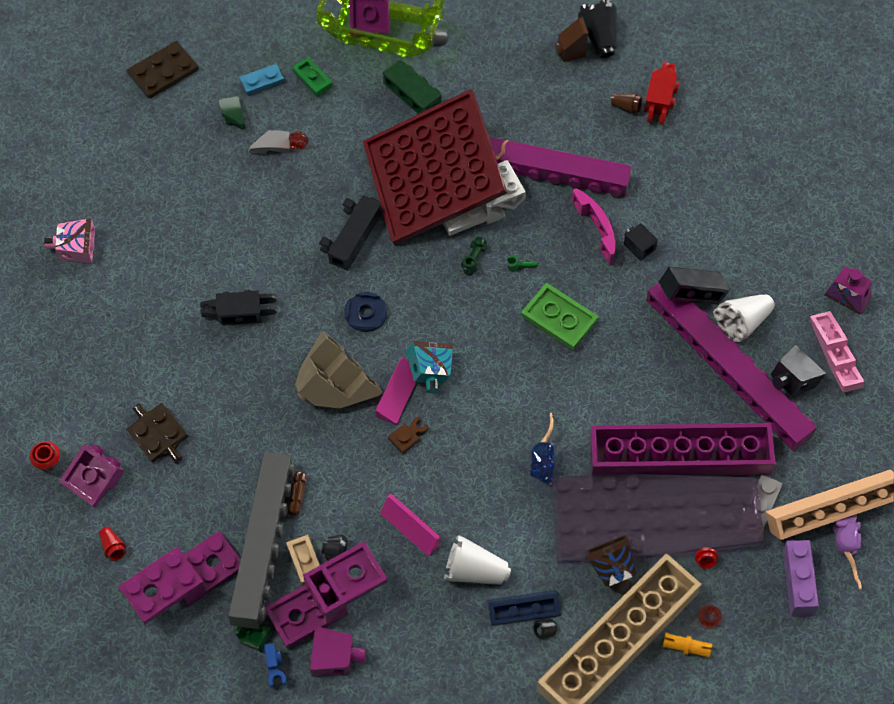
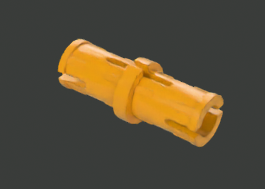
(687, 645)

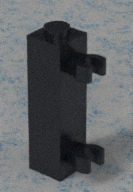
(354, 233)

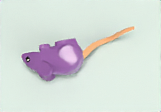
(848, 540)

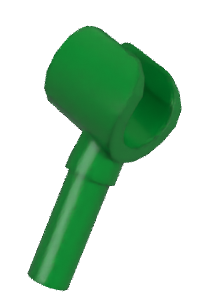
(514, 267)

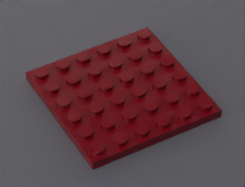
(434, 167)

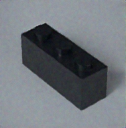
(694, 285)

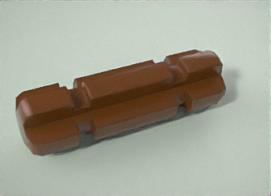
(297, 493)

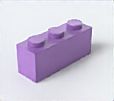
(800, 578)

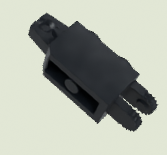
(239, 307)

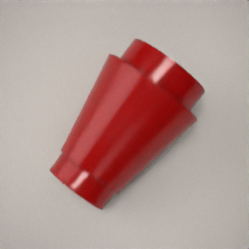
(112, 544)

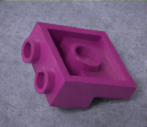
(92, 474)

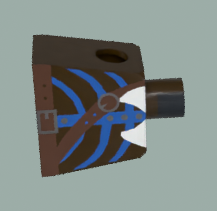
(613, 563)

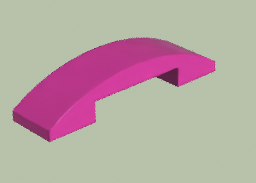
(586, 205)

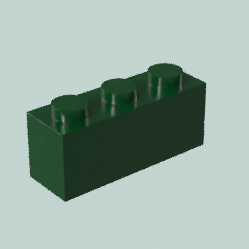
(411, 87)

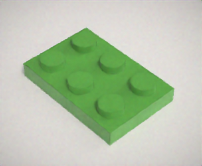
(559, 316)

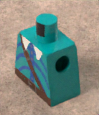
(430, 363)

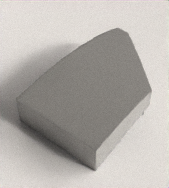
(271, 141)

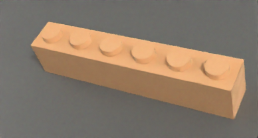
(831, 505)

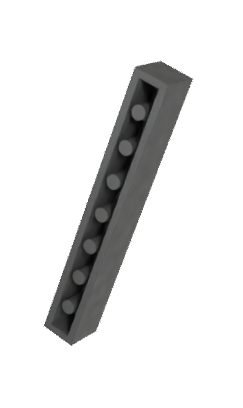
(261, 540)

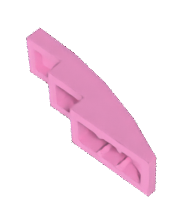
(836, 351)

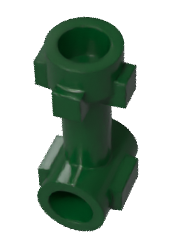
(469, 262)

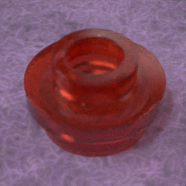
(298, 140)
(709, 609)

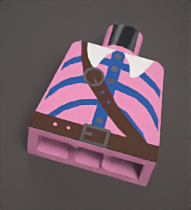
(73, 241)

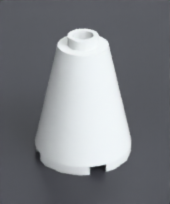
(475, 565)

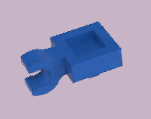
(273, 660)

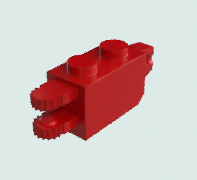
(660, 92)

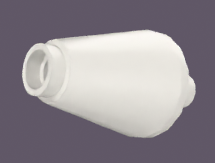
(743, 315)

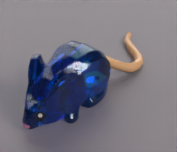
(542, 458)

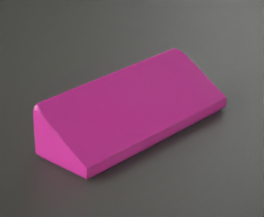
(396, 393)
(410, 525)

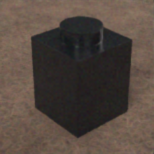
(640, 241)

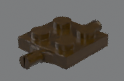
(157, 433)

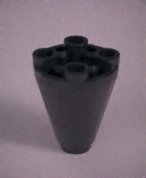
(601, 26)

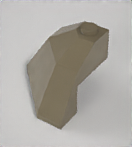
(331, 378)

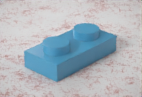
(261, 79)

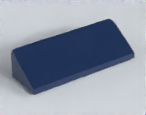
(524, 607)

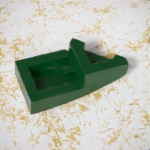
(232, 111)
(253, 638)

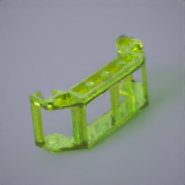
(416, 15)

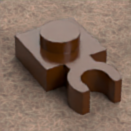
(406, 437)

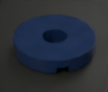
(369, 322)

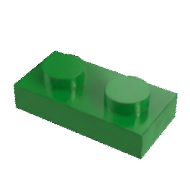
(312, 76)

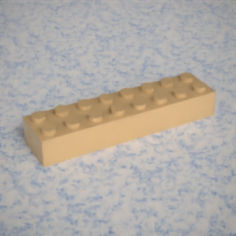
(620, 635)

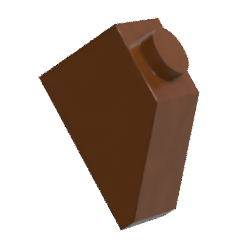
(573, 41)

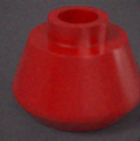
(44, 455)

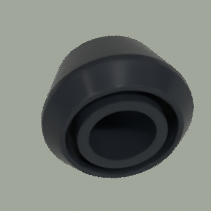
(334, 546)

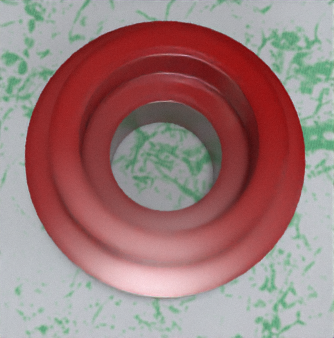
(706, 558)

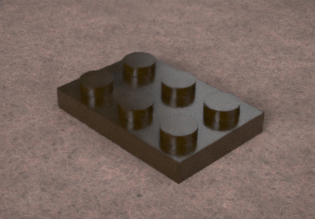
(162, 69)

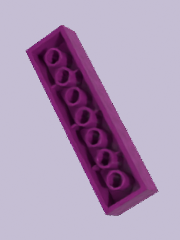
(683, 449)

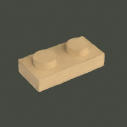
(302, 556)

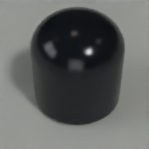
(548, 628)

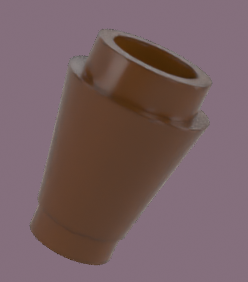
(627, 101)

